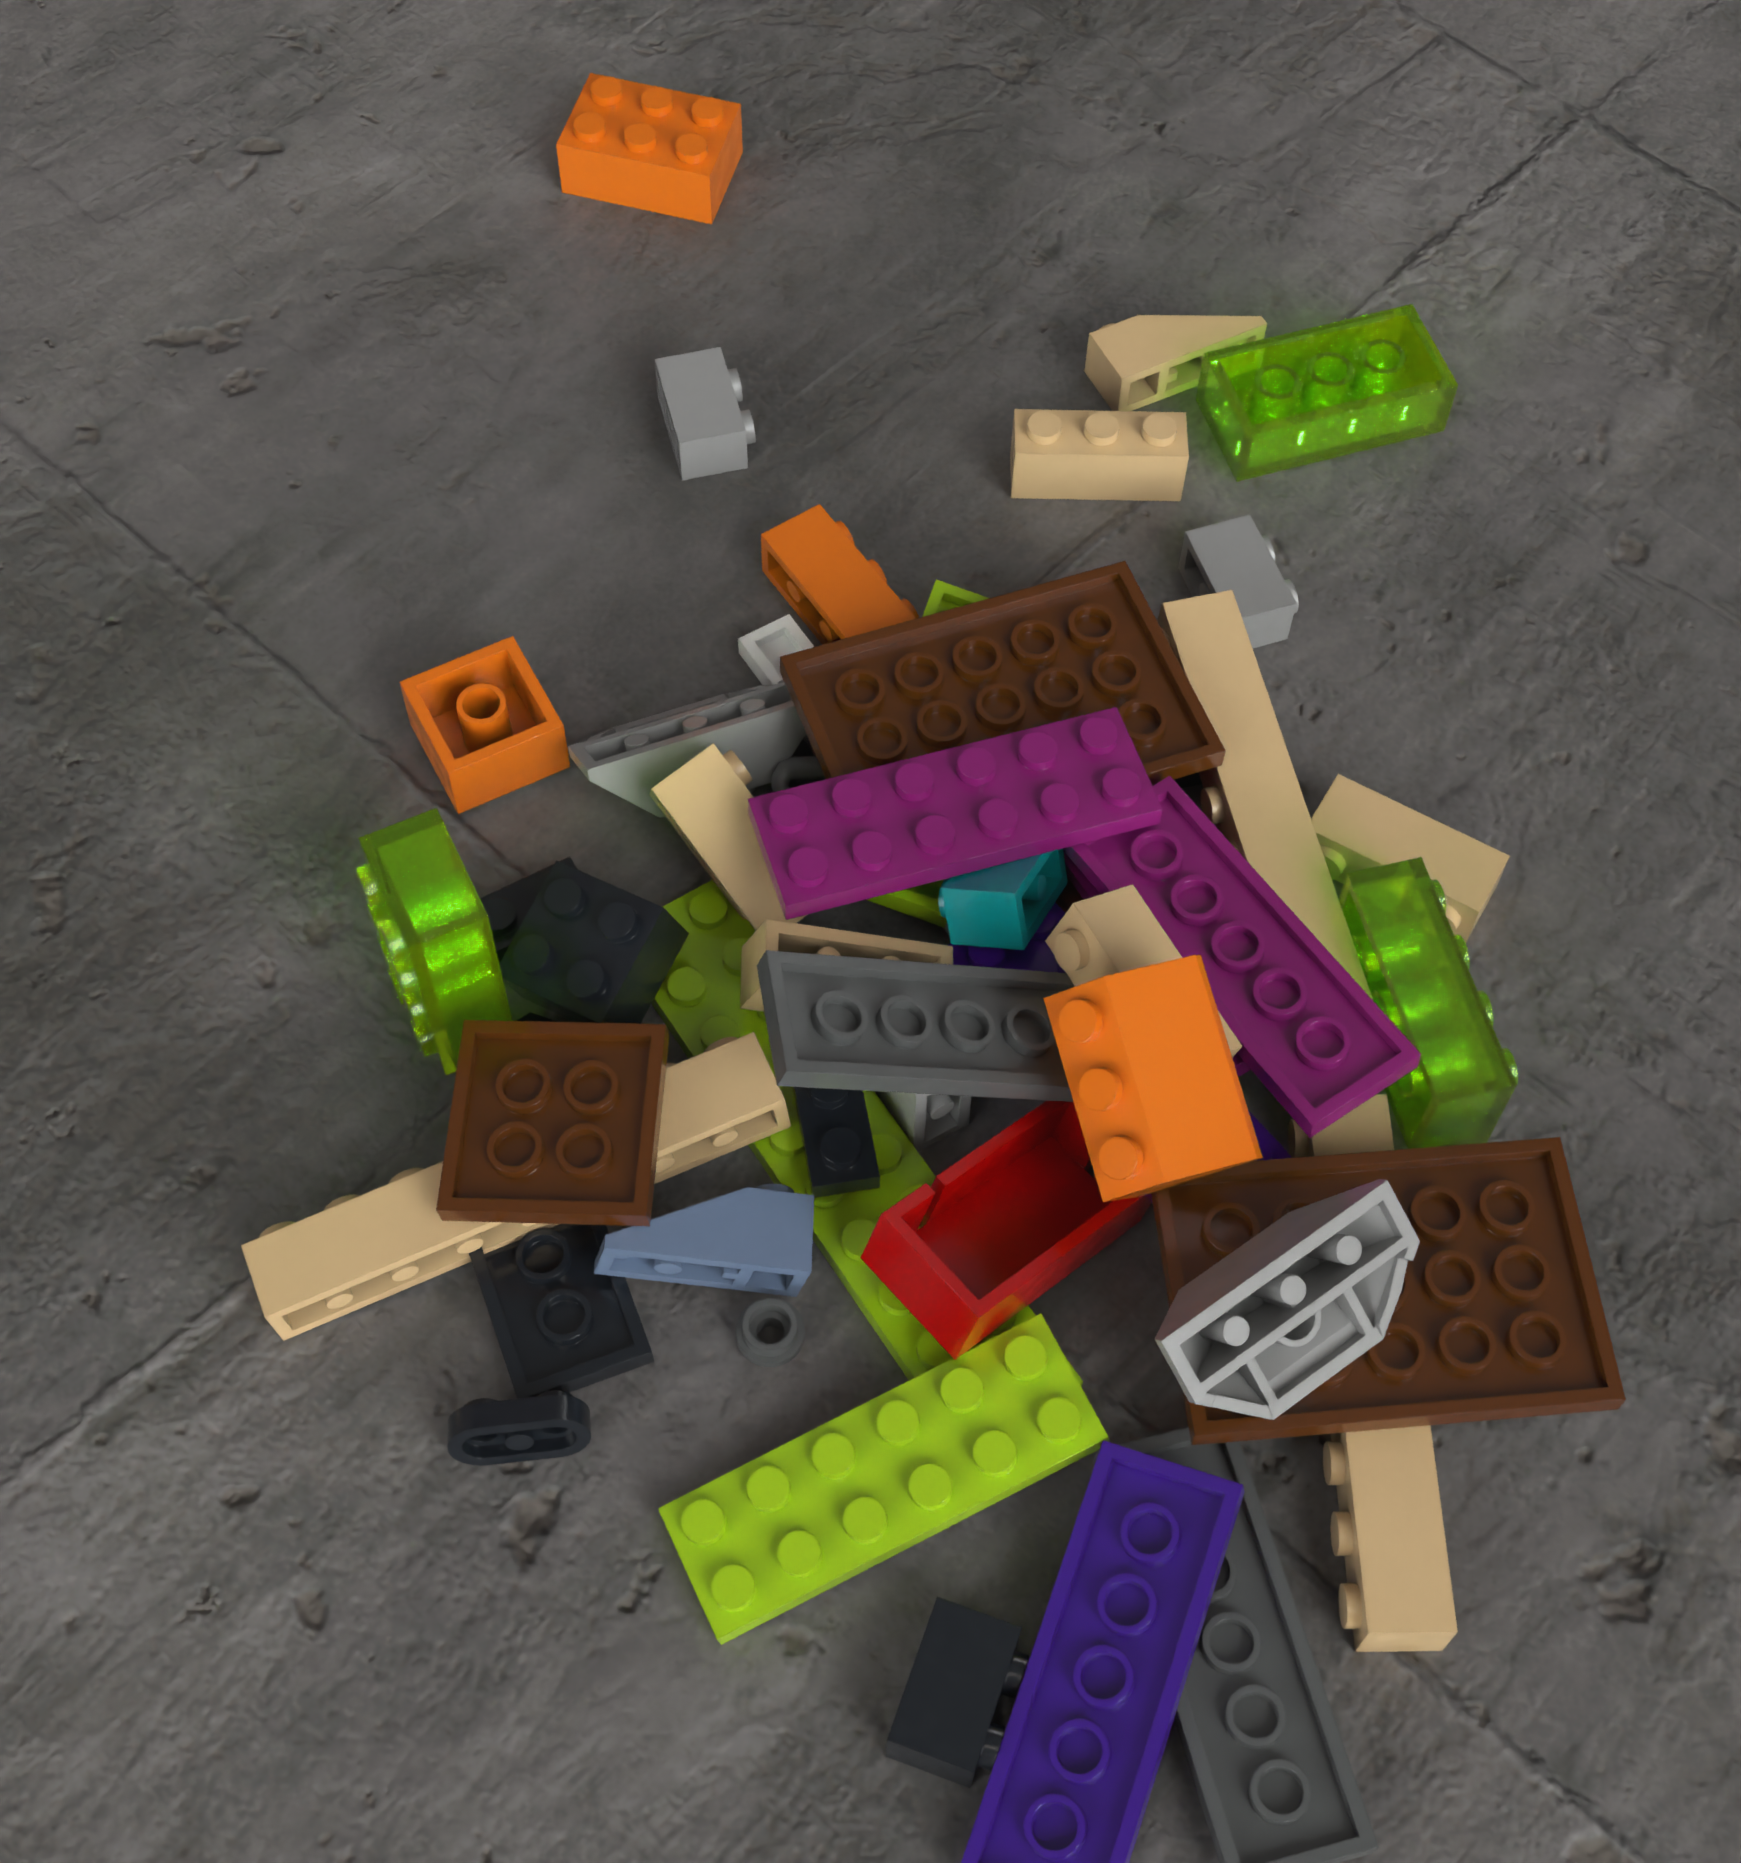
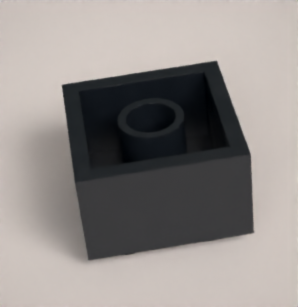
(591, 949)

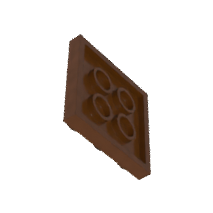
(554, 1123)

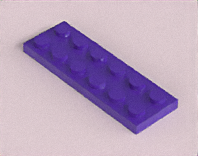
(1107, 1664)

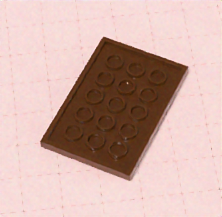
(1004, 670)
(1490, 1311)

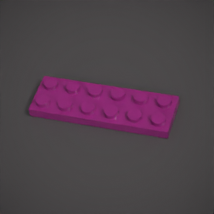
(952, 812)
(1280, 991)

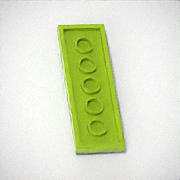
(881, 1478)

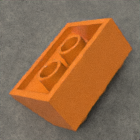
(1152, 1078)

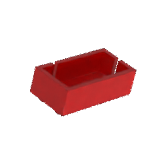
(998, 1228)

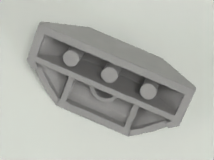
(636, 756)
(1291, 1303)

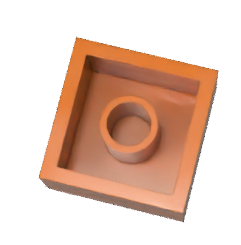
(485, 724)

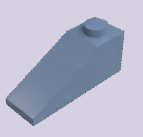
(734, 1242)

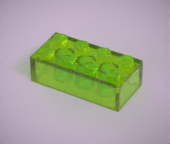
(1325, 392)
(432, 932)
(1426, 989)

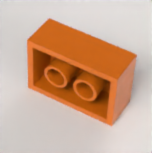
(650, 148)

